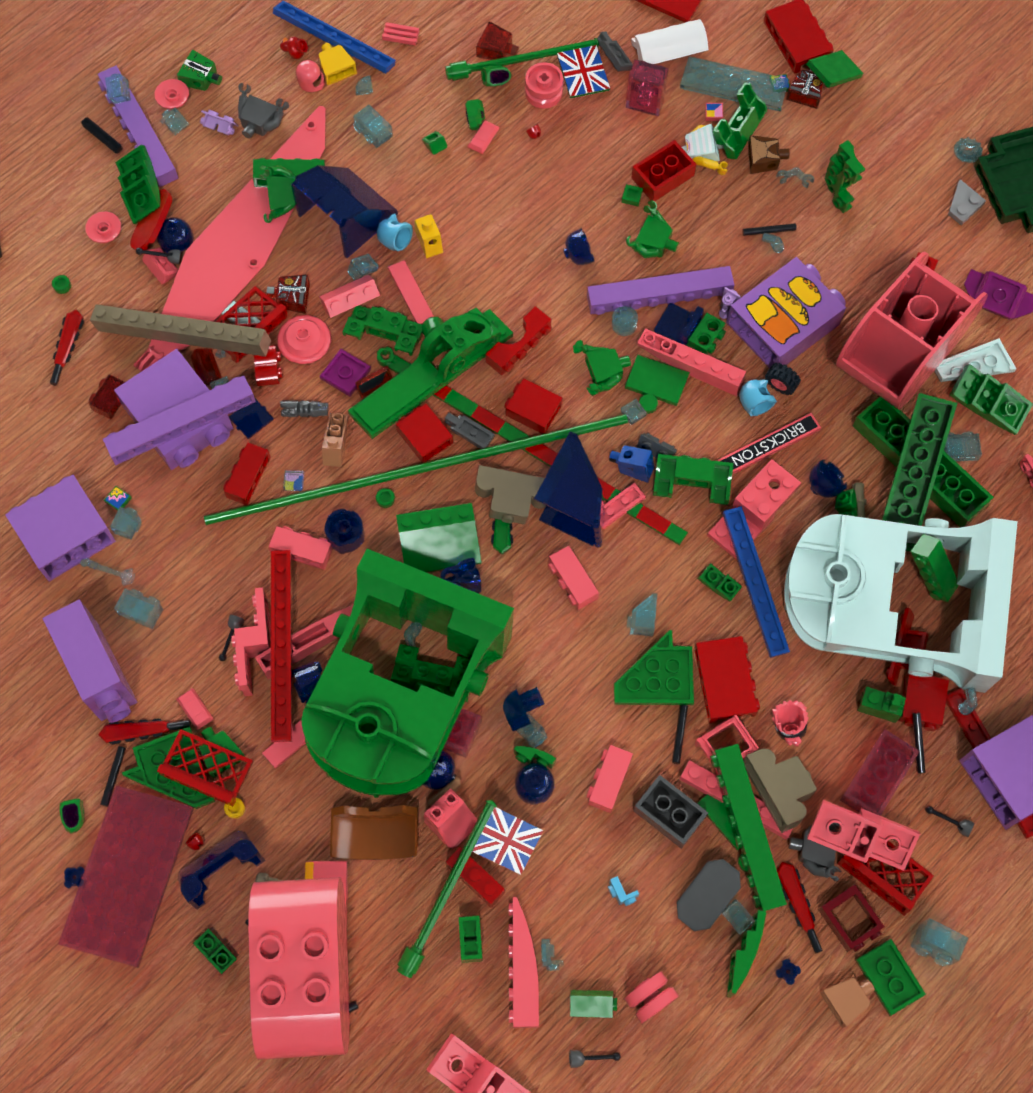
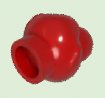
(295, 47)

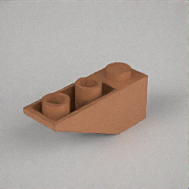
(334, 440)

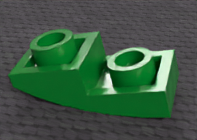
(847, 503)
(719, 583)
(528, 754)
(215, 951)

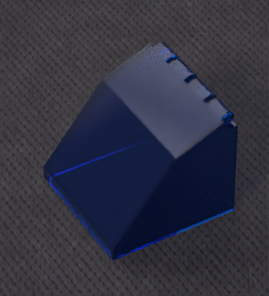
(353, 203)
(573, 495)

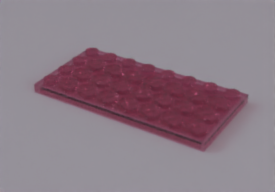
(126, 876)

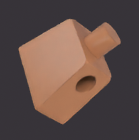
(848, 999)

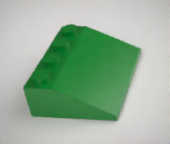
(438, 537)

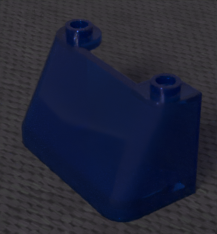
(193, 875)

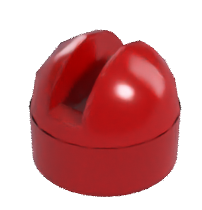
(534, 132)
(194, 840)

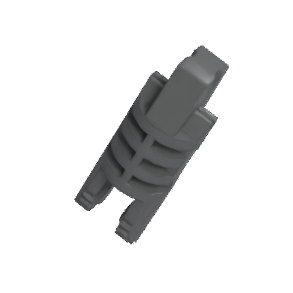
(294, 408)

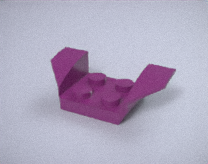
(1004, 297)

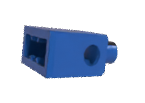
(634, 462)

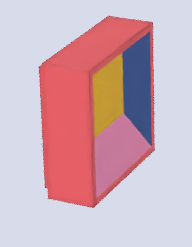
(713, 111)

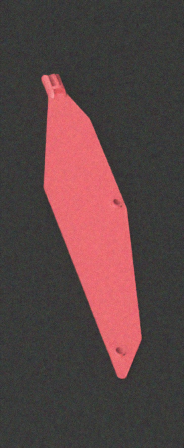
(222, 257)

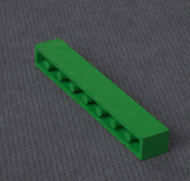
(749, 828)

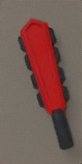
(68, 335)
(129, 731)
(799, 905)

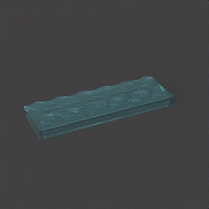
(726, 80)

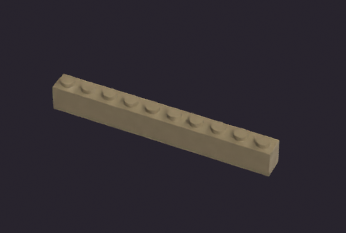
(181, 330)

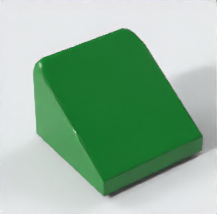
(435, 142)

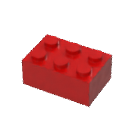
(663, 171)

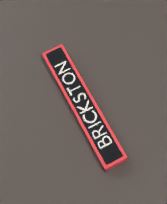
(772, 443)

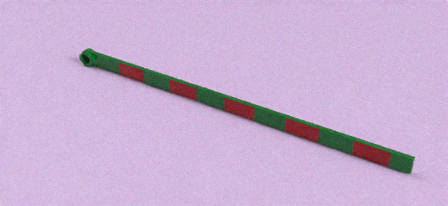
(540, 451)

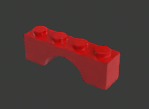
(504, 356)

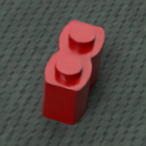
(267, 367)

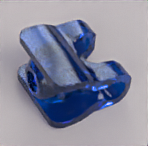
(464, 575)

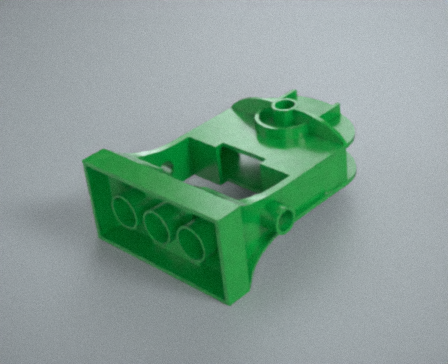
(379, 732)

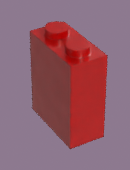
(533, 406)
(424, 433)
(925, 696)

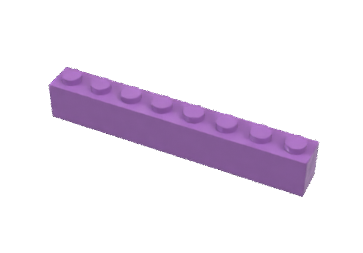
(140, 132)
(659, 290)
(179, 420)

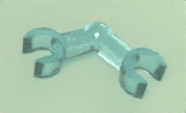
(795, 171)

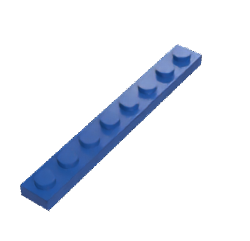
(334, 36)
(756, 582)

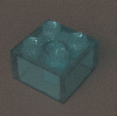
(939, 942)

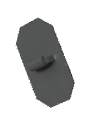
(708, 895)

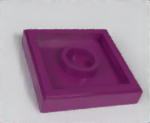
(344, 372)

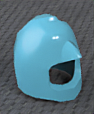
(394, 234)
(756, 397)

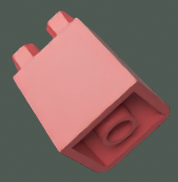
(450, 819)

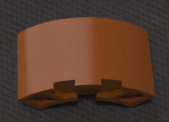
(373, 833)

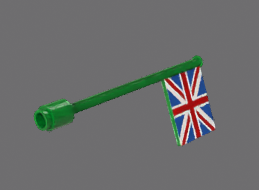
(578, 61)
(495, 837)

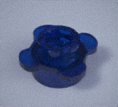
(69, 873)
(794, 971)

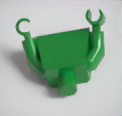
(279, 191)
(654, 235)

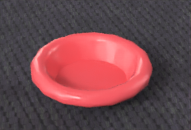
(304, 339)

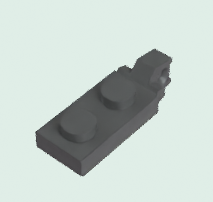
(614, 52)
(470, 430)

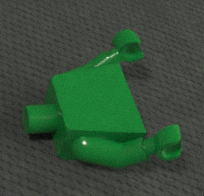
(603, 366)

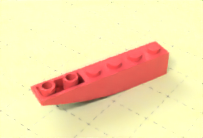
(697, 363)
(306, 640)
(523, 973)

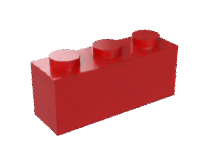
(246, 473)
(478, 879)

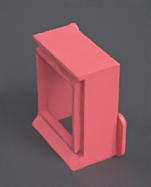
(707, 748)

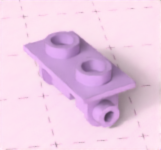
(212, 119)
(728, 298)

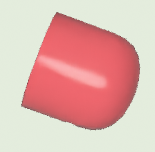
(307, 73)

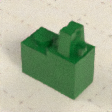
(881, 704)

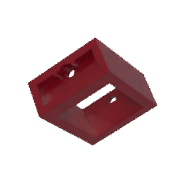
(826, 912)

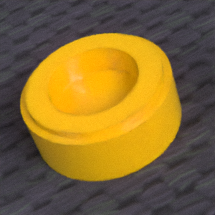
(236, 811)

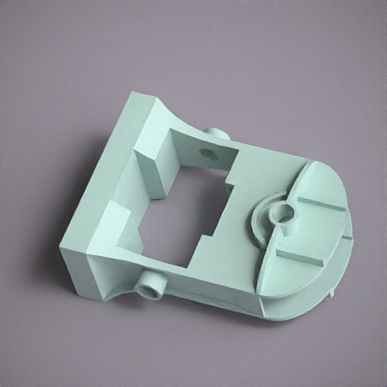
(843, 588)

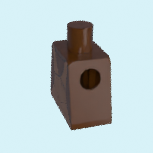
(765, 154)

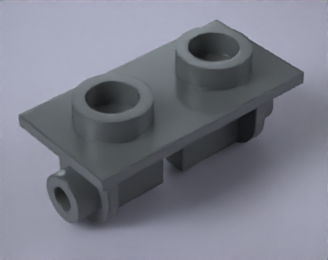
(652, 443)

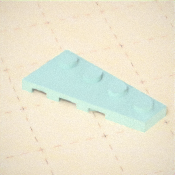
(986, 358)

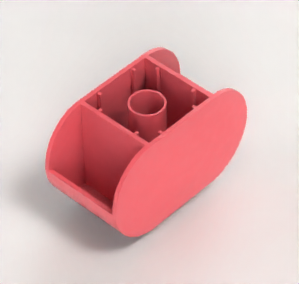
(908, 333)
(298, 968)

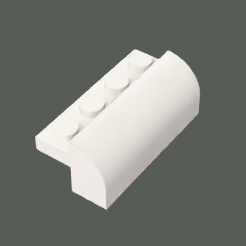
(671, 42)

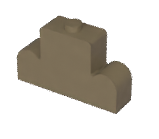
(510, 493)
(781, 786)

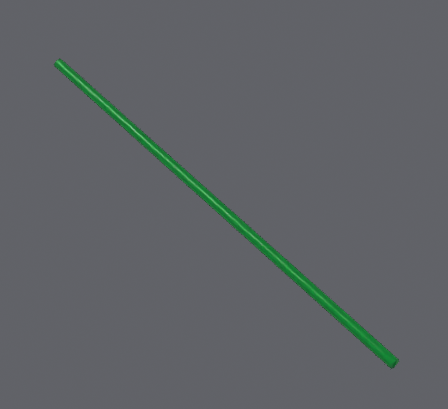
(413, 470)

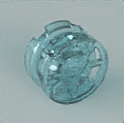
(625, 321)

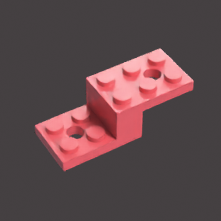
(758, 503)
(251, 641)
(863, 835)
(474, 1072)

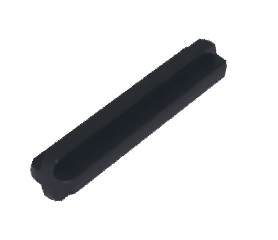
(101, 135)

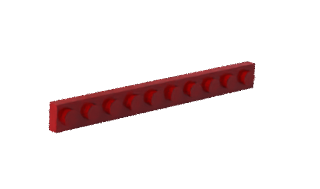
(281, 647)

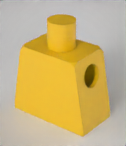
(336, 63)
(426, 231)

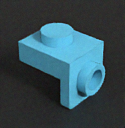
(616, 890)

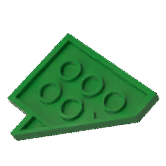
(658, 677)
(149, 758)

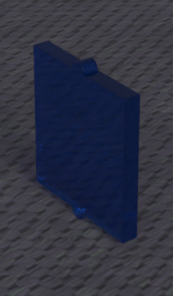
(251, 419)

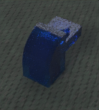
(518, 705)

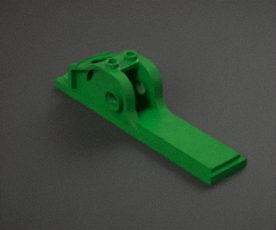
(421, 378)

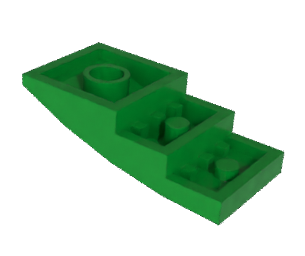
(138, 184)
(991, 399)
(742, 959)

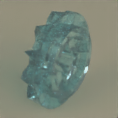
(967, 155)

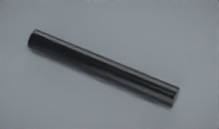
(769, 229)
(680, 734)
(919, 742)
(113, 776)

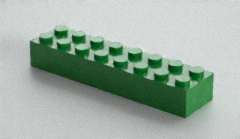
(919, 461)
(953, 488)

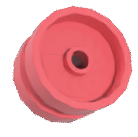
(544, 85)
(649, 994)

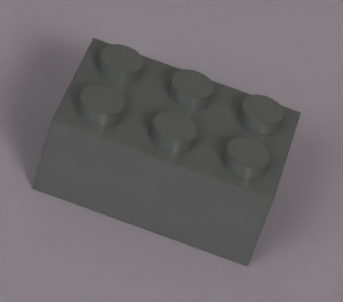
(670, 811)

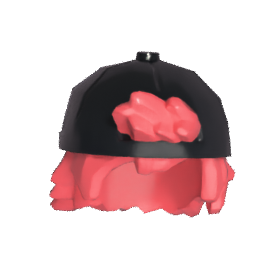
(791, 721)

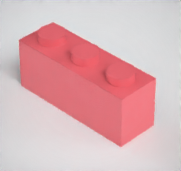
(349, 296)
(302, 546)
(572, 578)
(609, 778)

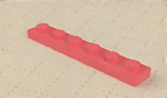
(707, 783)

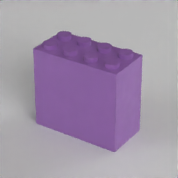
(60, 527)

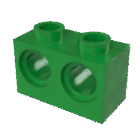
(703, 334)
(470, 939)

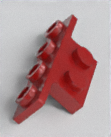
(909, 639)

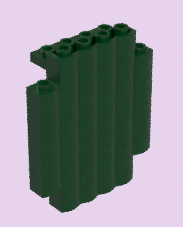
(1009, 176)

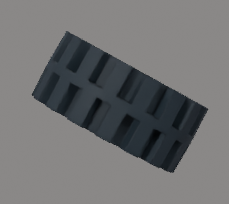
(782, 378)

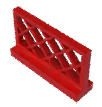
(269, 323)
(202, 785)
(880, 885)

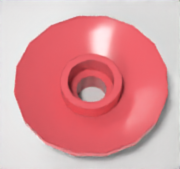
(171, 88)
(100, 222)

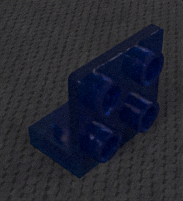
(678, 323)

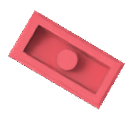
(160, 266)

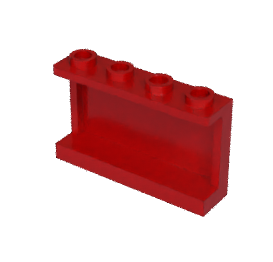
(797, 33)
(726, 678)

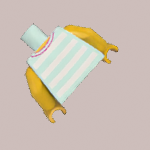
(703, 148)

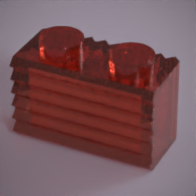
(105, 399)

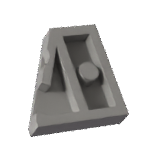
(965, 203)

